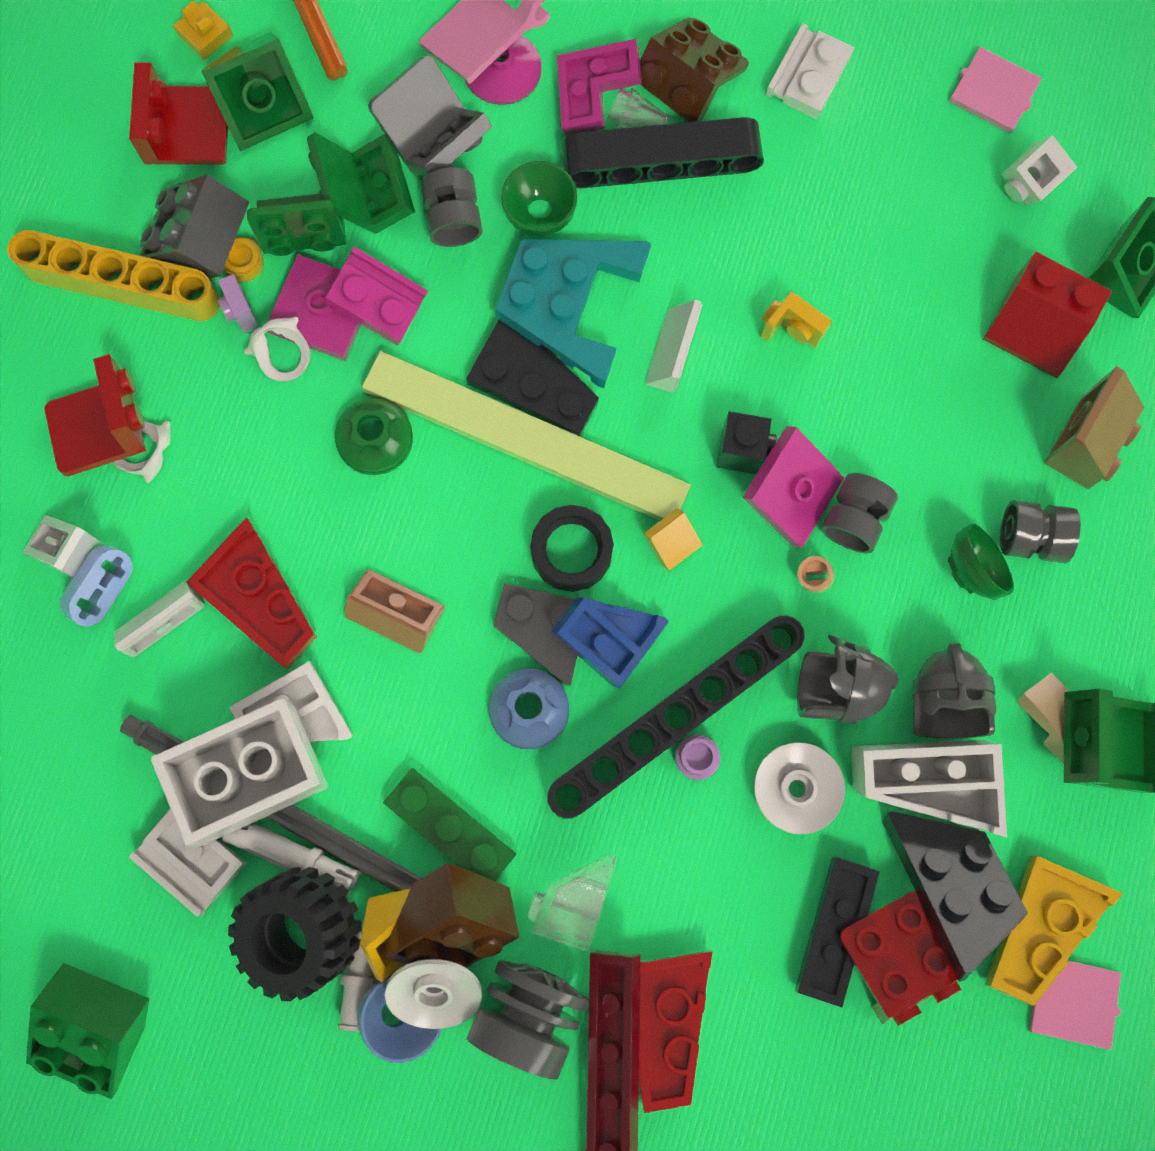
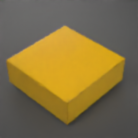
(673, 539)

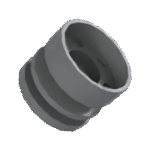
(525, 1025)

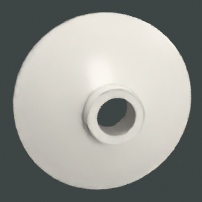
(821, 782)
(433, 994)

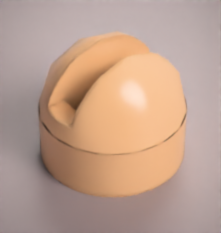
(815, 566)

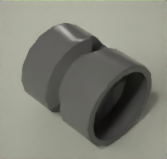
(451, 207)
(862, 507)
(1048, 532)

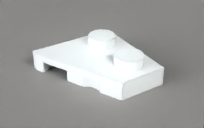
(311, 699)

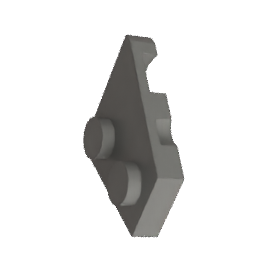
(527, 620)

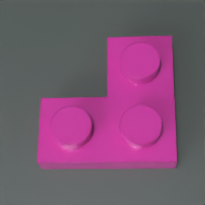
(587, 75)

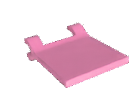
(479, 32)

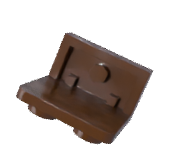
(688, 66)

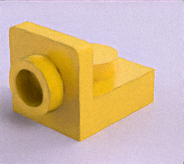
(799, 317)

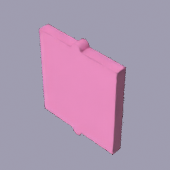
(995, 90)
(1079, 1006)

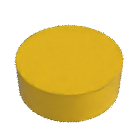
(244, 260)

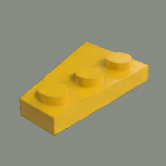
(1059, 916)

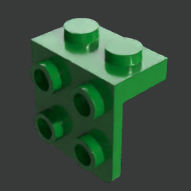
(362, 184)
(296, 224)

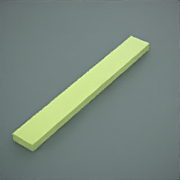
(525, 437)

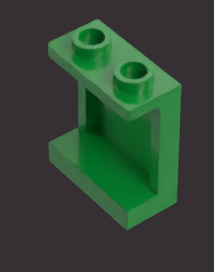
(1109, 741)

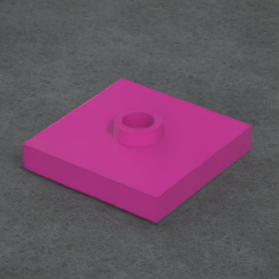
(303, 297)
(793, 487)

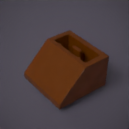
(453, 919)

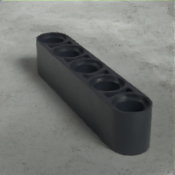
(663, 152)

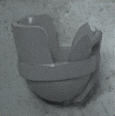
(844, 684)
(953, 696)

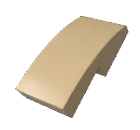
(1046, 706)

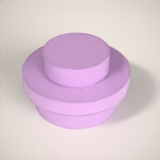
(697, 757)

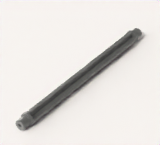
(295, 819)

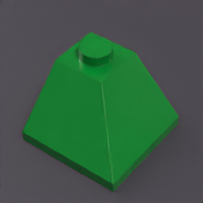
(257, 91)

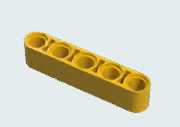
(101, 263)

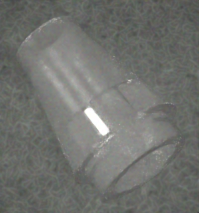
(634, 110)

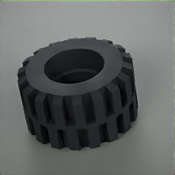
(269, 952)

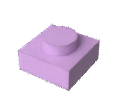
(236, 305)

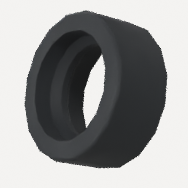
(571, 515)

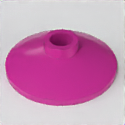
(512, 79)

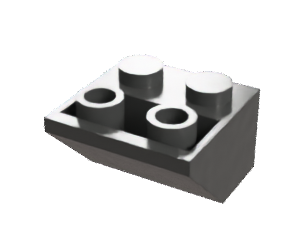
(195, 225)

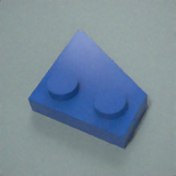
(608, 636)

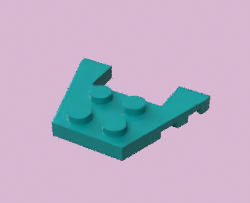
(550, 291)

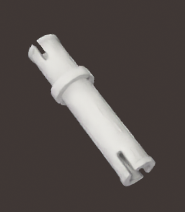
(289, 854)

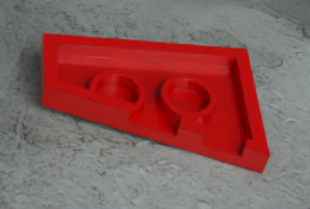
(254, 596)
(670, 1028)

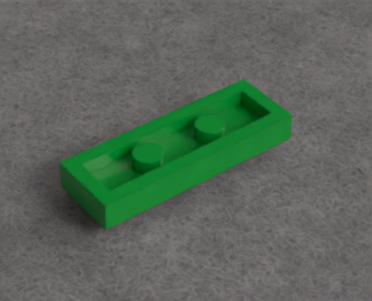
(448, 827)

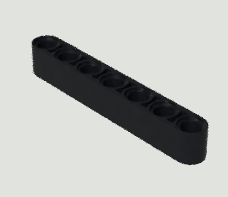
(688, 698)

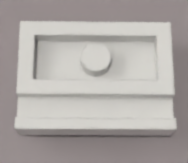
(810, 71)
(187, 872)

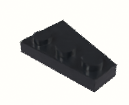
(532, 380)

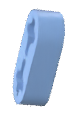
(96, 585)

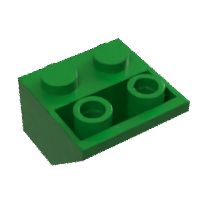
(85, 1030)

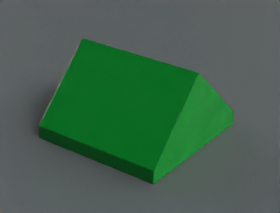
(1130, 262)

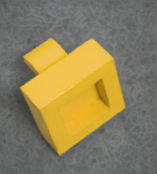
(202, 29)

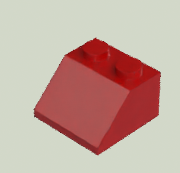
(1047, 314)

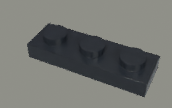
(843, 902)

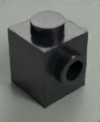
(745, 442)

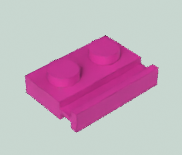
(375, 296)

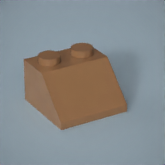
(1098, 431)

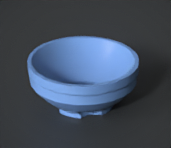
(528, 732)
(390, 1042)

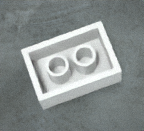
(239, 773)

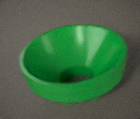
(539, 182)
(376, 455)
(979, 564)

